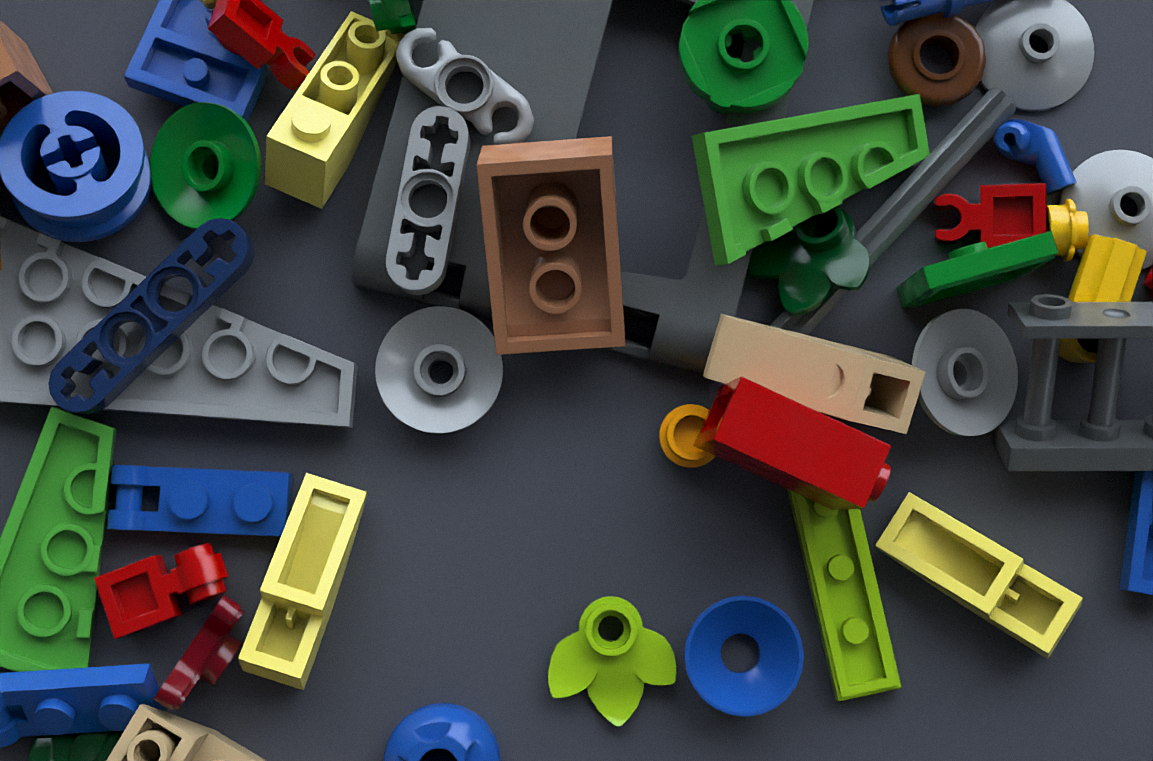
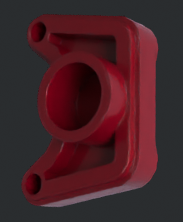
(205, 656)

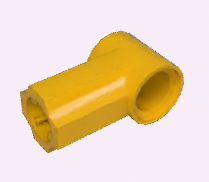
(1104, 274)

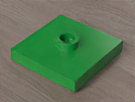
(975, 269)

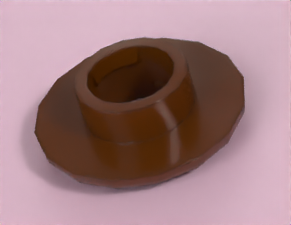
(953, 35)

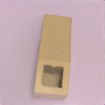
(817, 373)

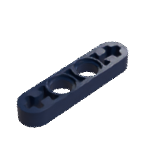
(145, 308)

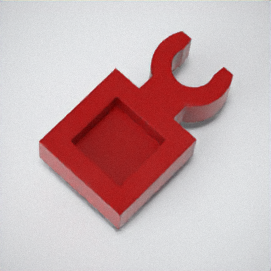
(256, 35)
(1000, 217)

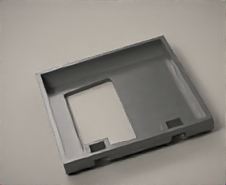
(550, 59)

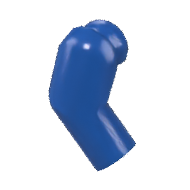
(1037, 148)

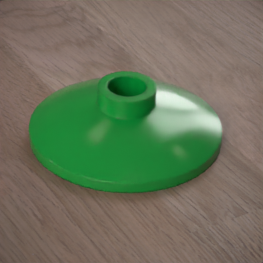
(185, 162)

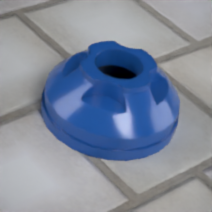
(768, 680)
(443, 727)

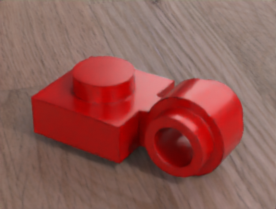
(146, 593)

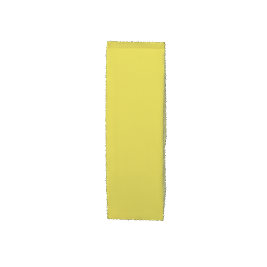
(979, 574)
(303, 582)

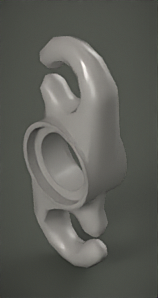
(434, 82)

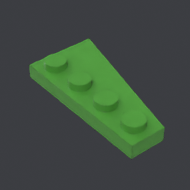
(785, 170)
(56, 547)

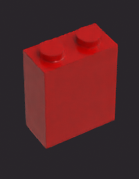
(794, 446)

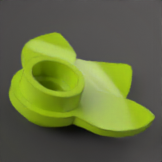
(611, 668)

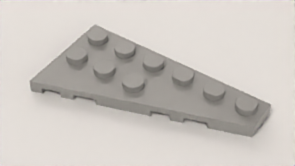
(211, 371)

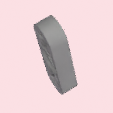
(420, 151)

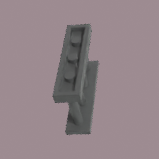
(1099, 438)

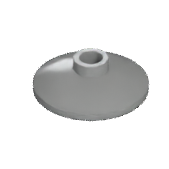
(1028, 77)
(1098, 192)
(418, 344)
(968, 372)

